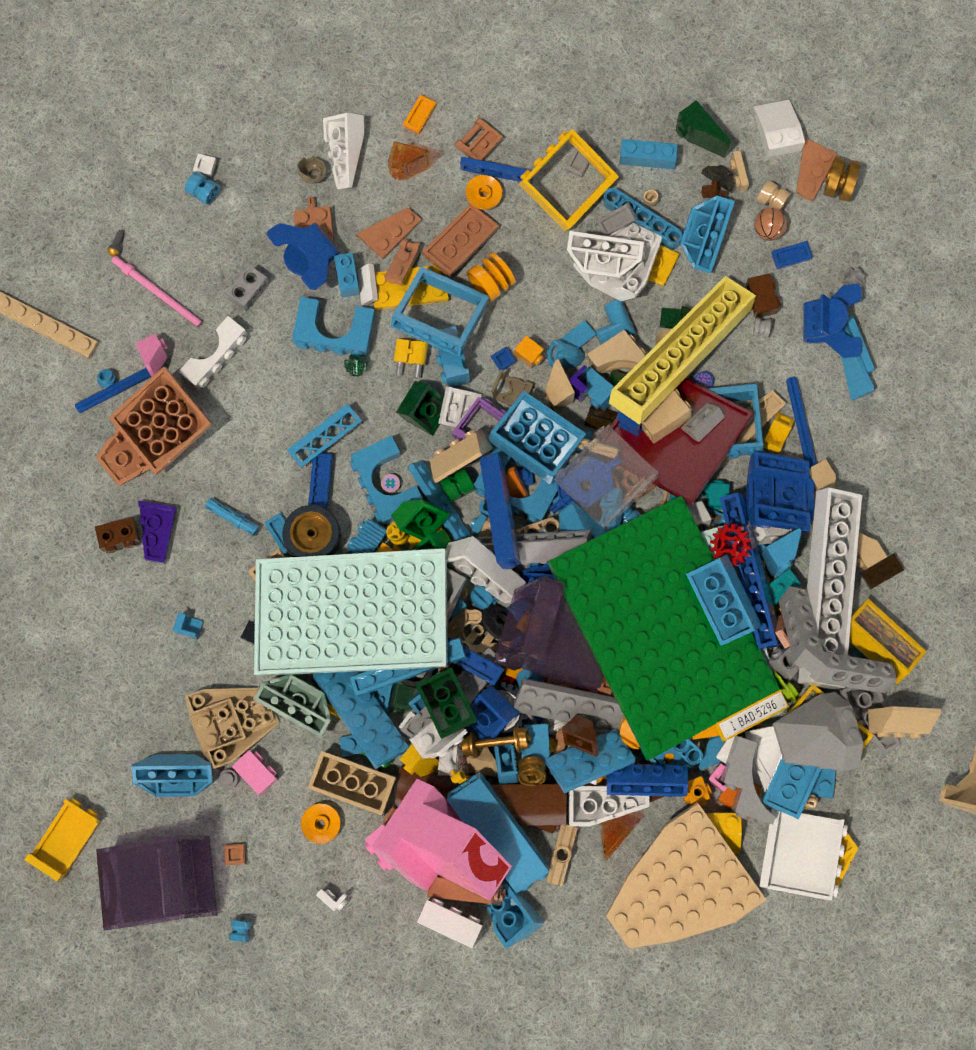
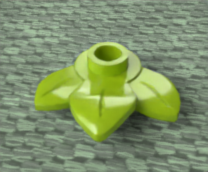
(787, 689)

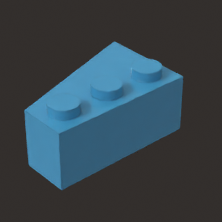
(454, 367)

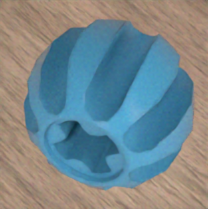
(482, 598)

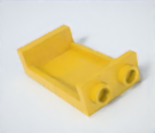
(64, 840)

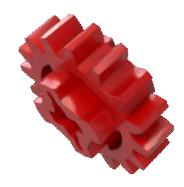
(724, 538)

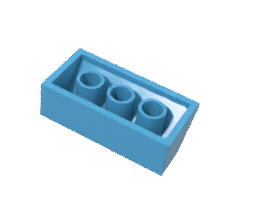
(724, 600)

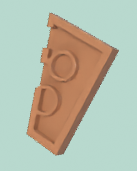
(388, 233)

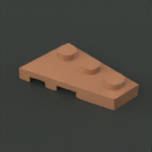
(813, 169)

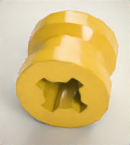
(392, 531)

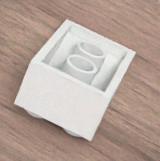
(779, 128)

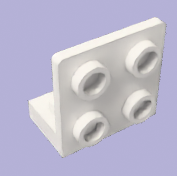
(431, 745)

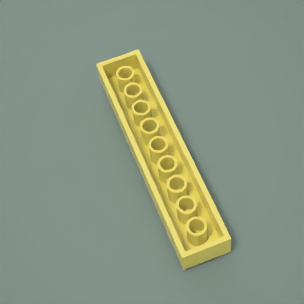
(681, 350)

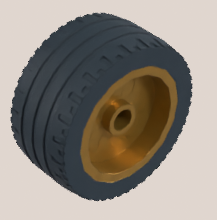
(308, 520)

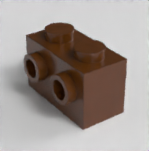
(117, 535)

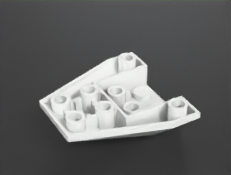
(635, 279)

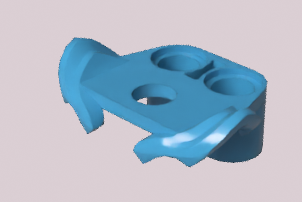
(681, 754)

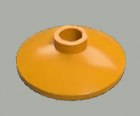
(487, 185)
(310, 821)

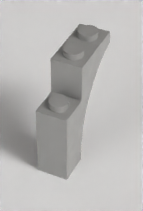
(739, 774)

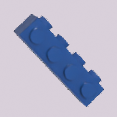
(649, 780)

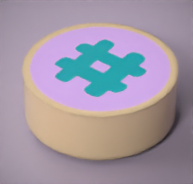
(390, 483)

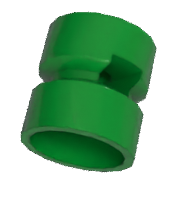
(457, 485)

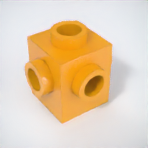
(703, 789)

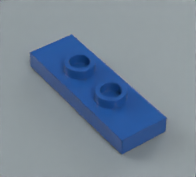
(320, 480)

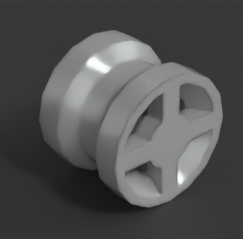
(761, 327)

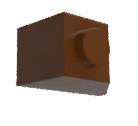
(581, 735)

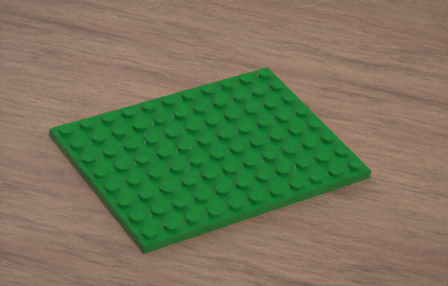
(652, 631)

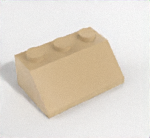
(459, 454)
(902, 721)

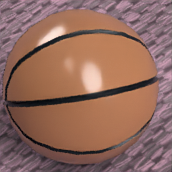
(770, 224)

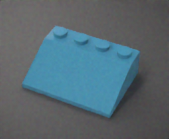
(536, 437)

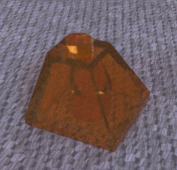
(612, 835)

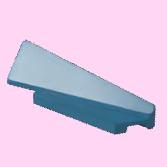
(857, 368)

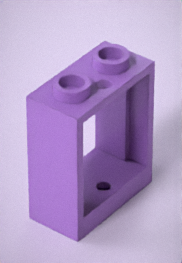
(485, 405)

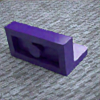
(577, 385)

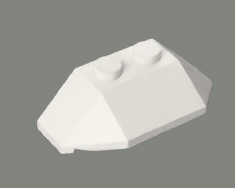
(603, 254)

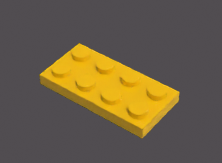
(391, 294)

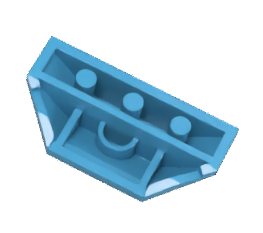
(705, 231)
(575, 518)
(172, 775)

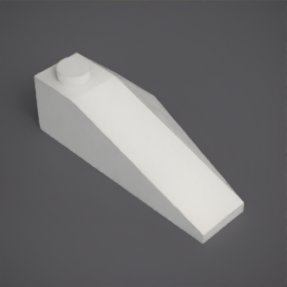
(345, 139)
(593, 806)

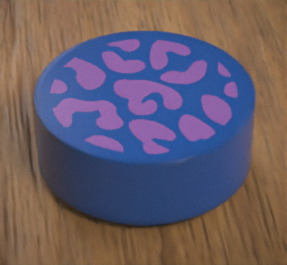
(704, 379)

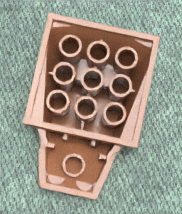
(152, 429)

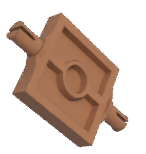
(314, 214)

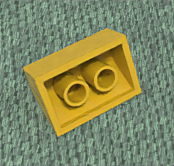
(729, 828)

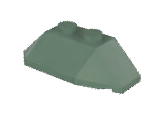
(296, 702)

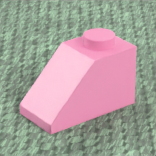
(152, 353)

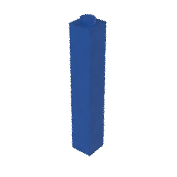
(500, 511)

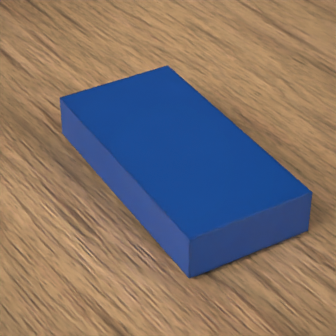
(791, 255)

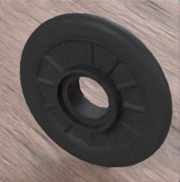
(489, 618)

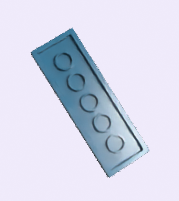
(363, 718)

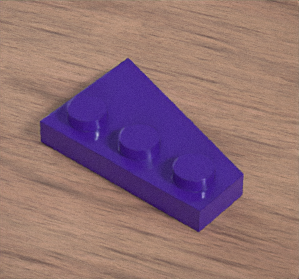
(157, 527)

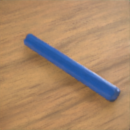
(112, 390)
(801, 422)

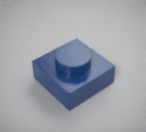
(525, 475)

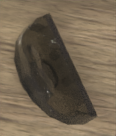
(721, 175)

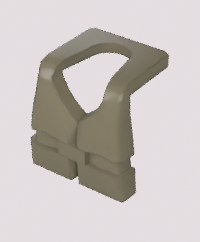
(516, 388)

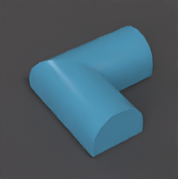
(619, 321)

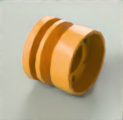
(493, 274)

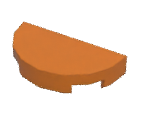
(515, 485)

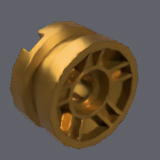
(531, 771)

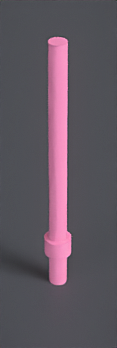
(130, 270)

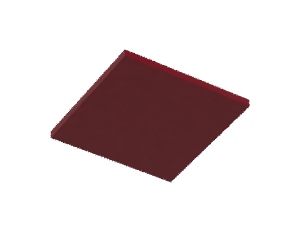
(681, 461)

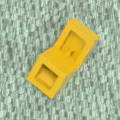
(778, 433)

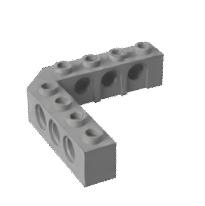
(827, 666)

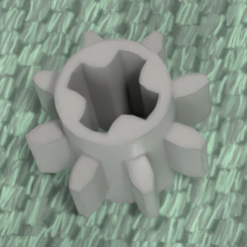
(853, 276)

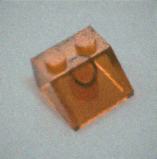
(407, 161)

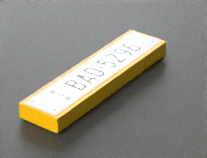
(751, 715)

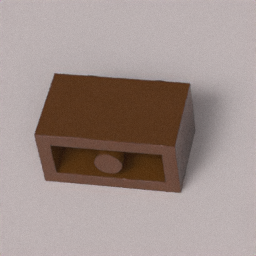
(765, 301)

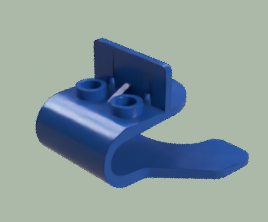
(307, 251)
(828, 316)

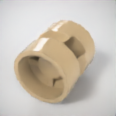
(773, 196)

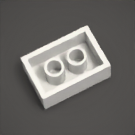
(450, 922)

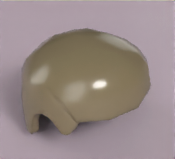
(311, 170)

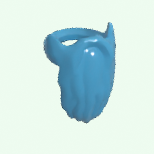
(567, 354)

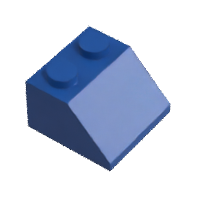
(492, 713)

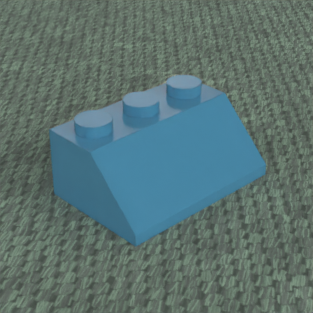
(781, 553)

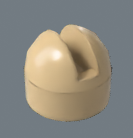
(649, 195)

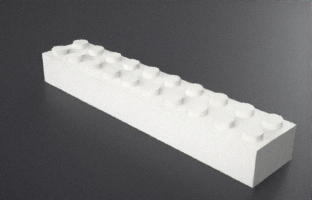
(833, 571)

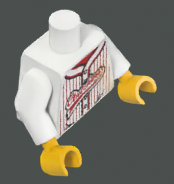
(454, 764)

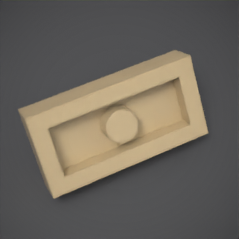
(740, 178)

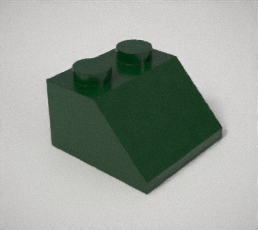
(422, 407)

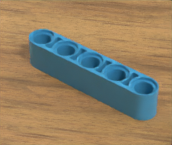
(652, 219)

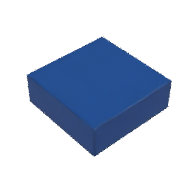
(503, 359)

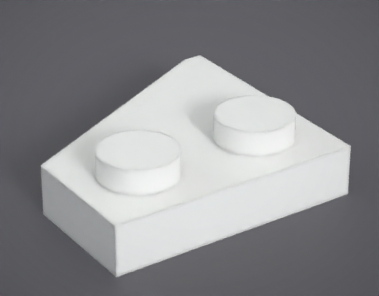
(455, 405)

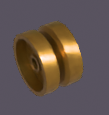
(840, 178)

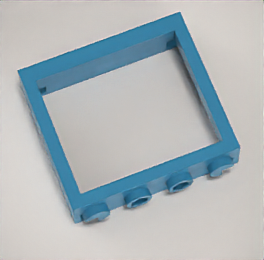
(432, 335)
(742, 393)

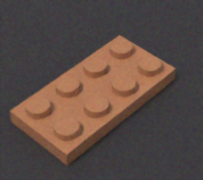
(460, 240)

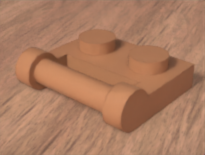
(483, 144)

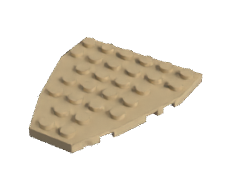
(683, 885)

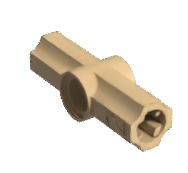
(558, 868)

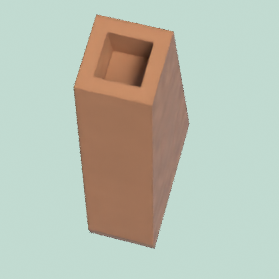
(446, 889)

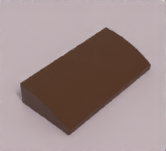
(406, 780)
(534, 804)

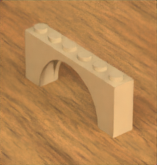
(623, 353)

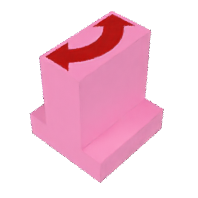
(431, 840)

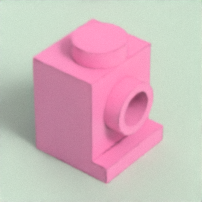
(715, 778)

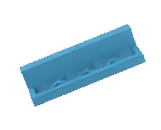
(318, 432)

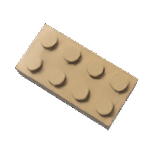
(352, 783)

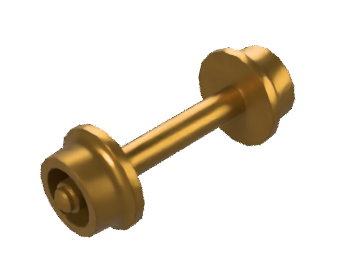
(521, 739)

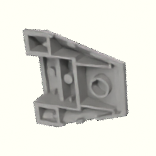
(821, 734)

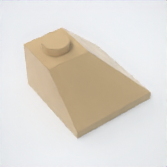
(558, 390)

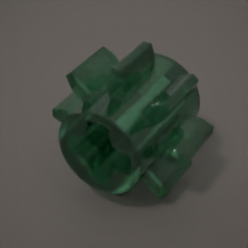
(355, 365)

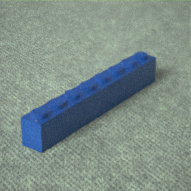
(752, 573)

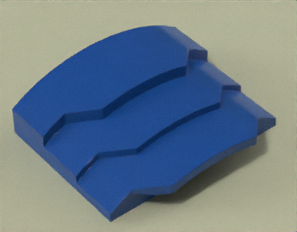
(779, 492)

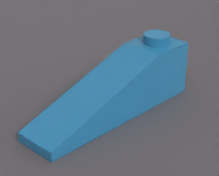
(514, 918)

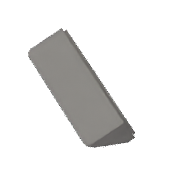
(703, 421)

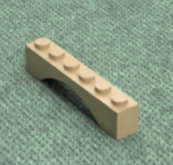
(869, 550)

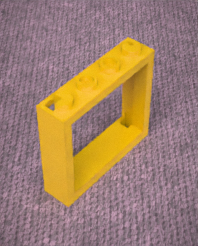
(591, 156)

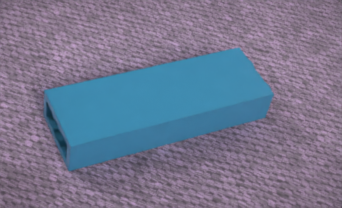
(484, 810)

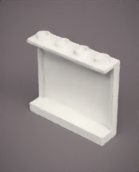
(803, 855)

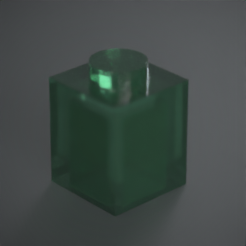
(400, 698)

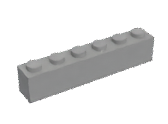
(544, 546)

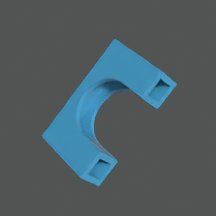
(355, 341)
(366, 463)
(533, 507)

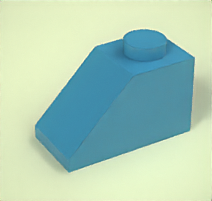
(598, 389)
(710, 752)

